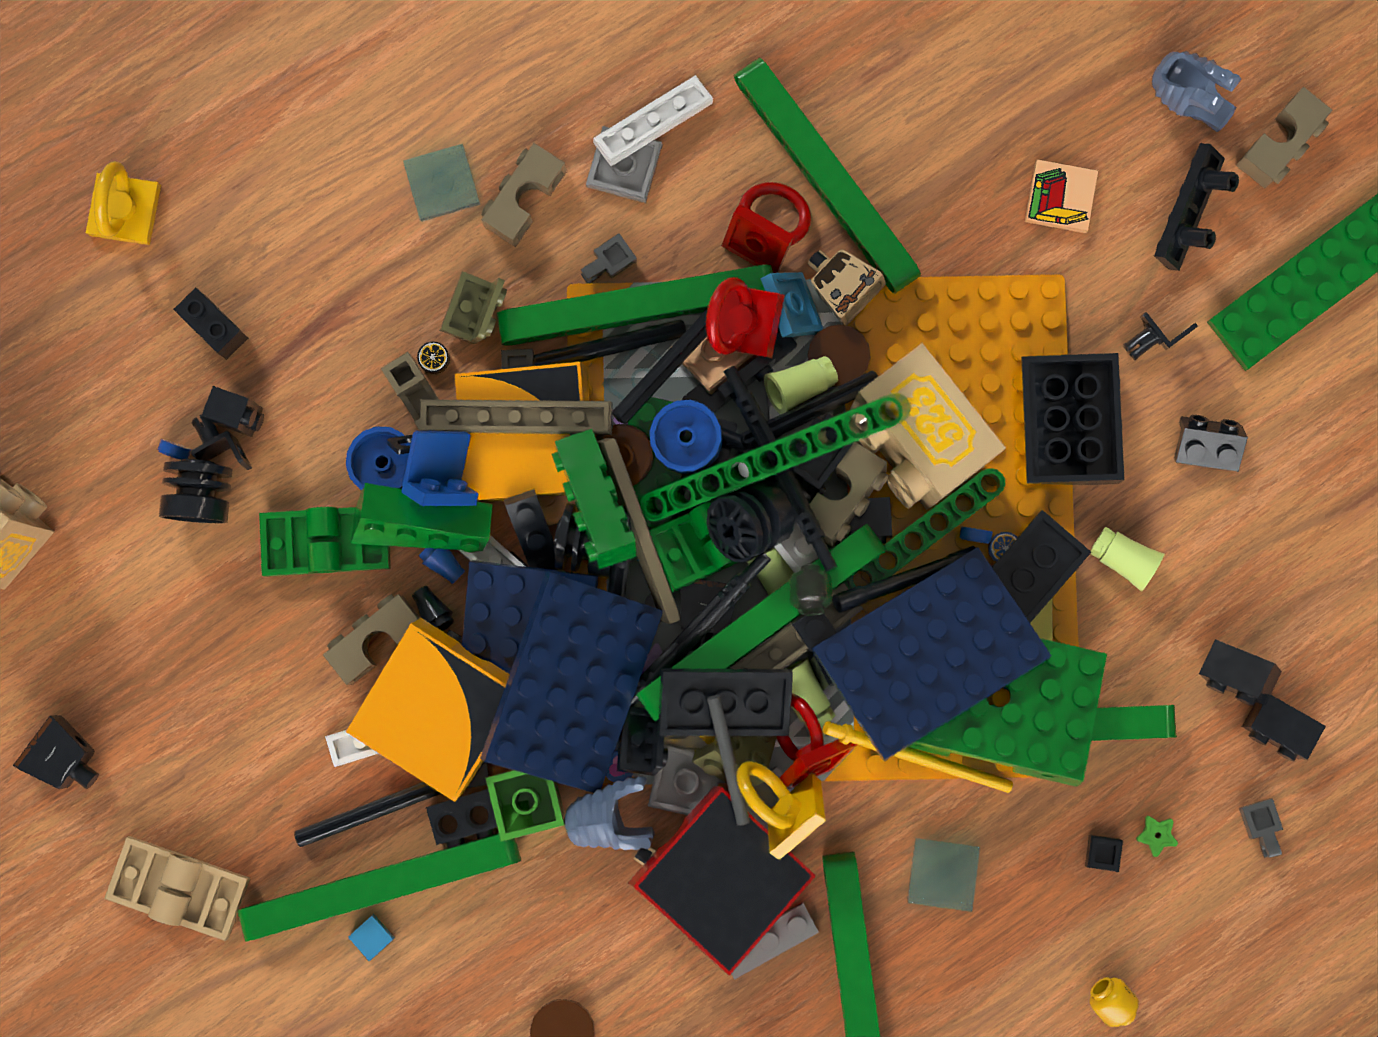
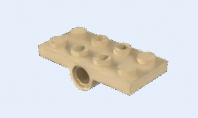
(177, 888)

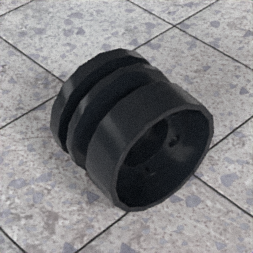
(195, 492)
(750, 520)
(570, 543)

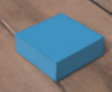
(371, 937)

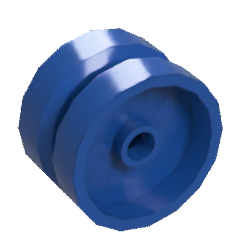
(674, 422)
(368, 455)

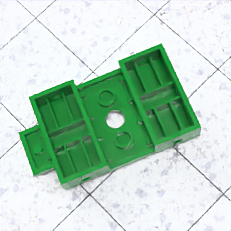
(1043, 726)

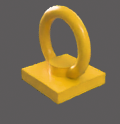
(122, 206)
(793, 815)

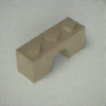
(1301, 119)
(535, 170)
(409, 384)
(863, 474)
(350, 653)

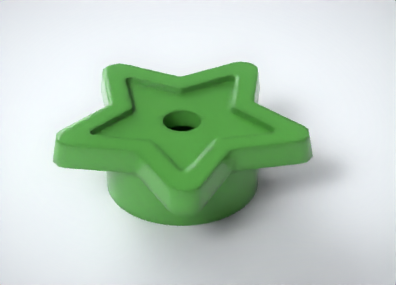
(1148, 835)

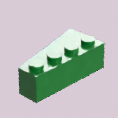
(595, 499)
(393, 519)

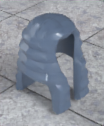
(1189, 89)
(597, 820)

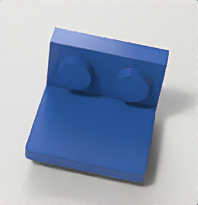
(437, 469)

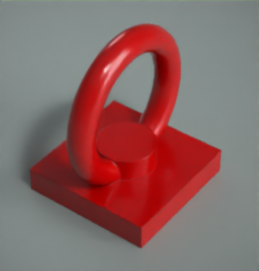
(760, 239)
(743, 319)
(814, 757)

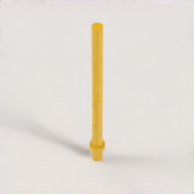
(847, 734)

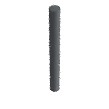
(728, 759)

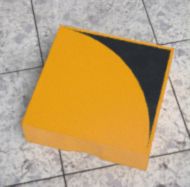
(516, 463)
(432, 709)

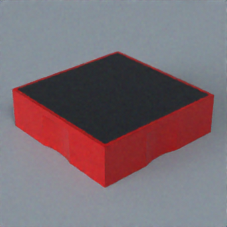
(721, 881)

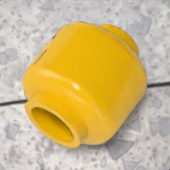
(1113, 1002)

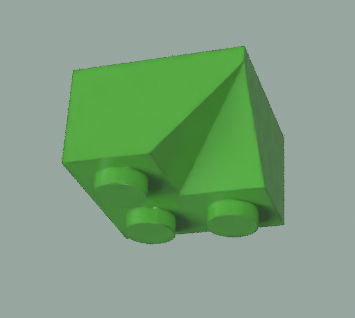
(524, 804)

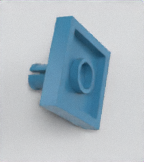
(798, 309)

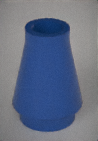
(442, 562)

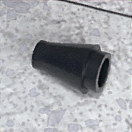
(432, 608)

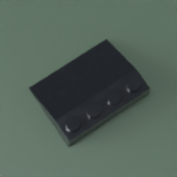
(1072, 419)

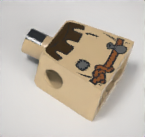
(845, 283)

